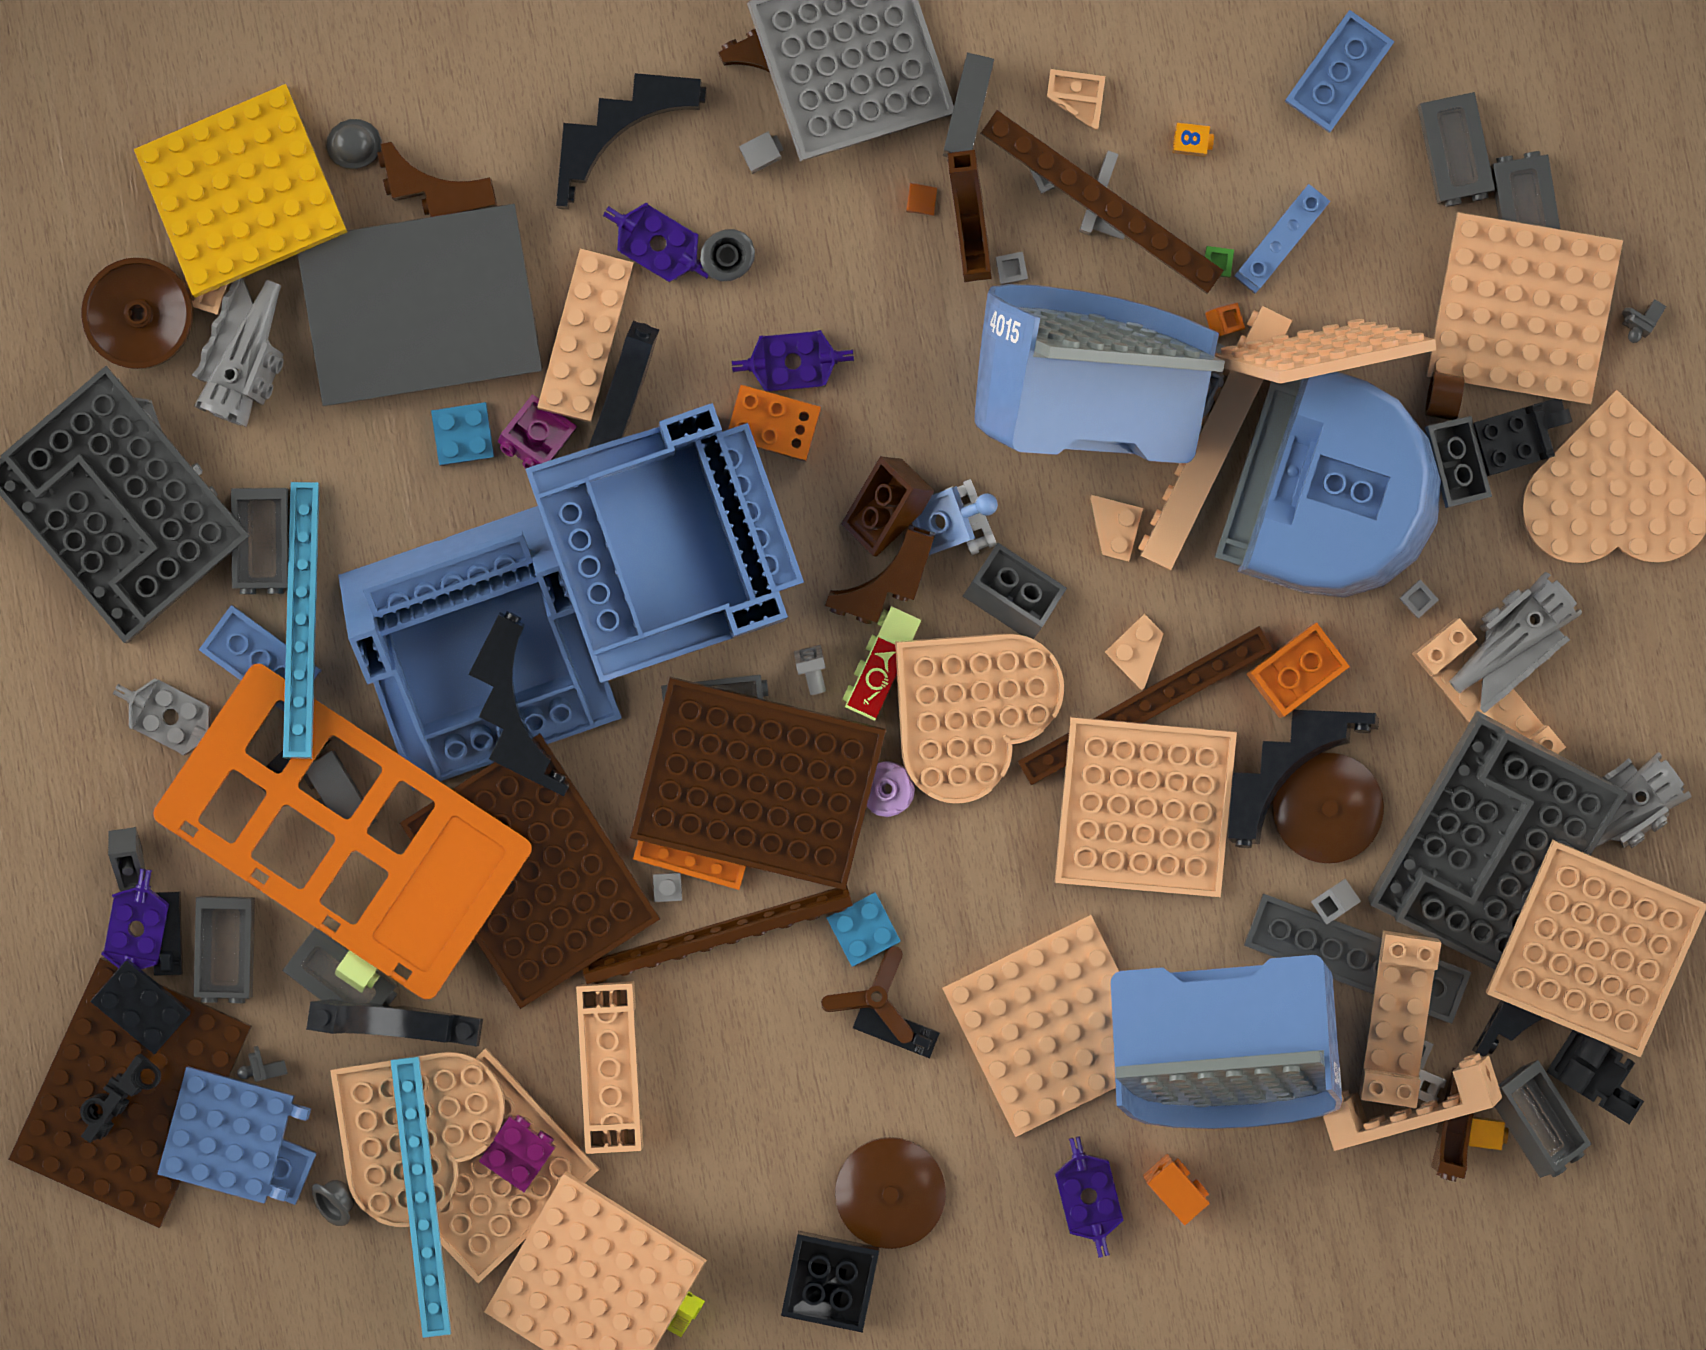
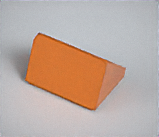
(921, 199)
(1225, 319)

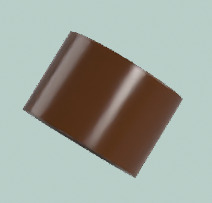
(1444, 396)

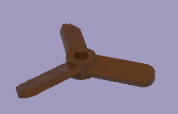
(880, 985)

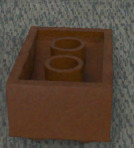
(886, 504)

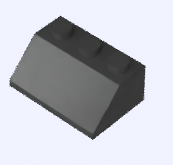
(1459, 462)
(1014, 592)

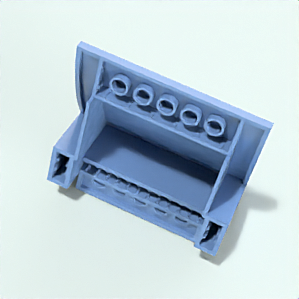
(666, 540)
(425, 619)

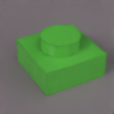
(1222, 258)

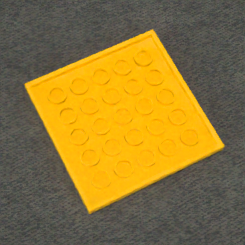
(240, 190)

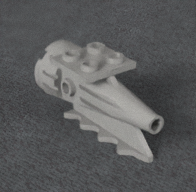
(239, 357)
(1513, 643)
(1662, 792)

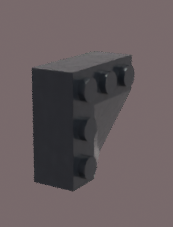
(830, 1281)

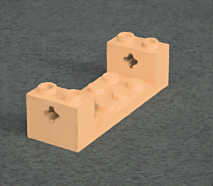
(1442, 659)
(1399, 1019)
(609, 1067)
(1476, 1089)

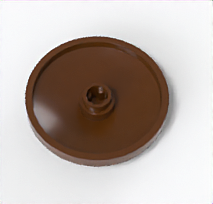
(137, 313)
(1329, 809)
(890, 1192)

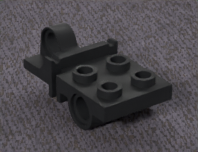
(1519, 435)
(1596, 1071)
(116, 1102)

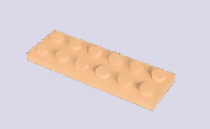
(585, 335)

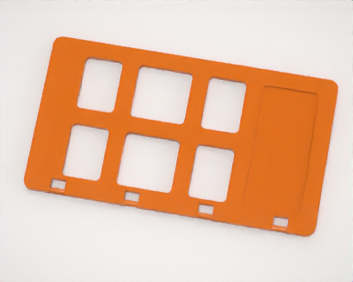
(433, 891)

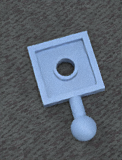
(957, 525)

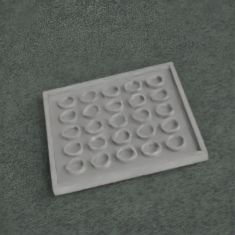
(850, 69)

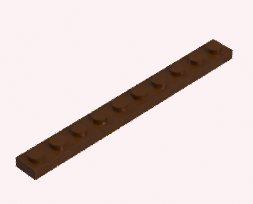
(1102, 202)
(1158, 697)
(724, 932)

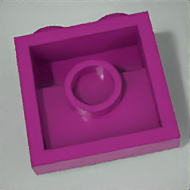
(535, 434)
(518, 1152)

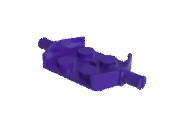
(644, 224)
(770, 354)
(136, 905)
(1091, 1219)

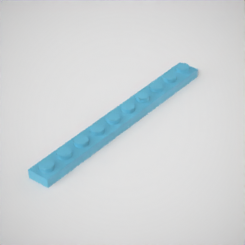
(301, 620)
(421, 1197)

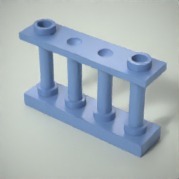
(1282, 238)

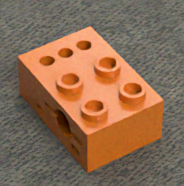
(776, 421)
(1298, 670)
(1174, 1187)

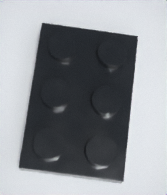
(140, 1006)

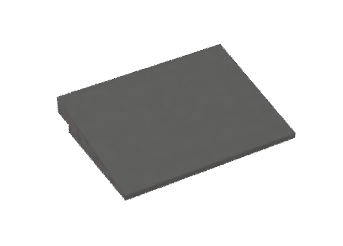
(420, 305)
(116, 505)
(1485, 836)

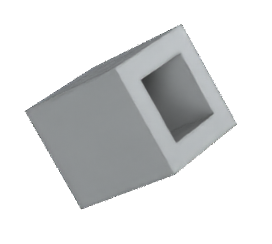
(761, 151)
(1336, 901)

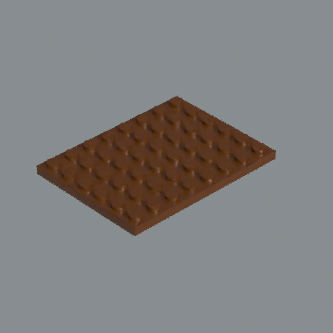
(757, 783)
(569, 896)
(126, 1162)

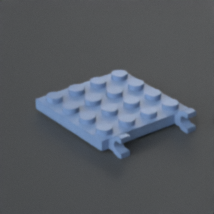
(228, 1135)

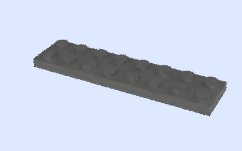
(1348, 952)

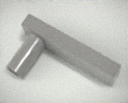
(1090, 220)
(811, 662)

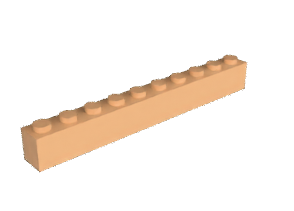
(1214, 442)

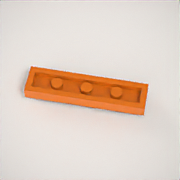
(691, 864)

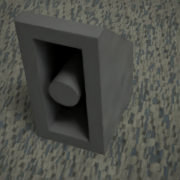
(125, 856)

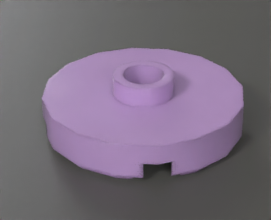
(902, 792)

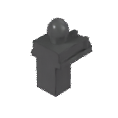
(1641, 324)
(261, 1071)

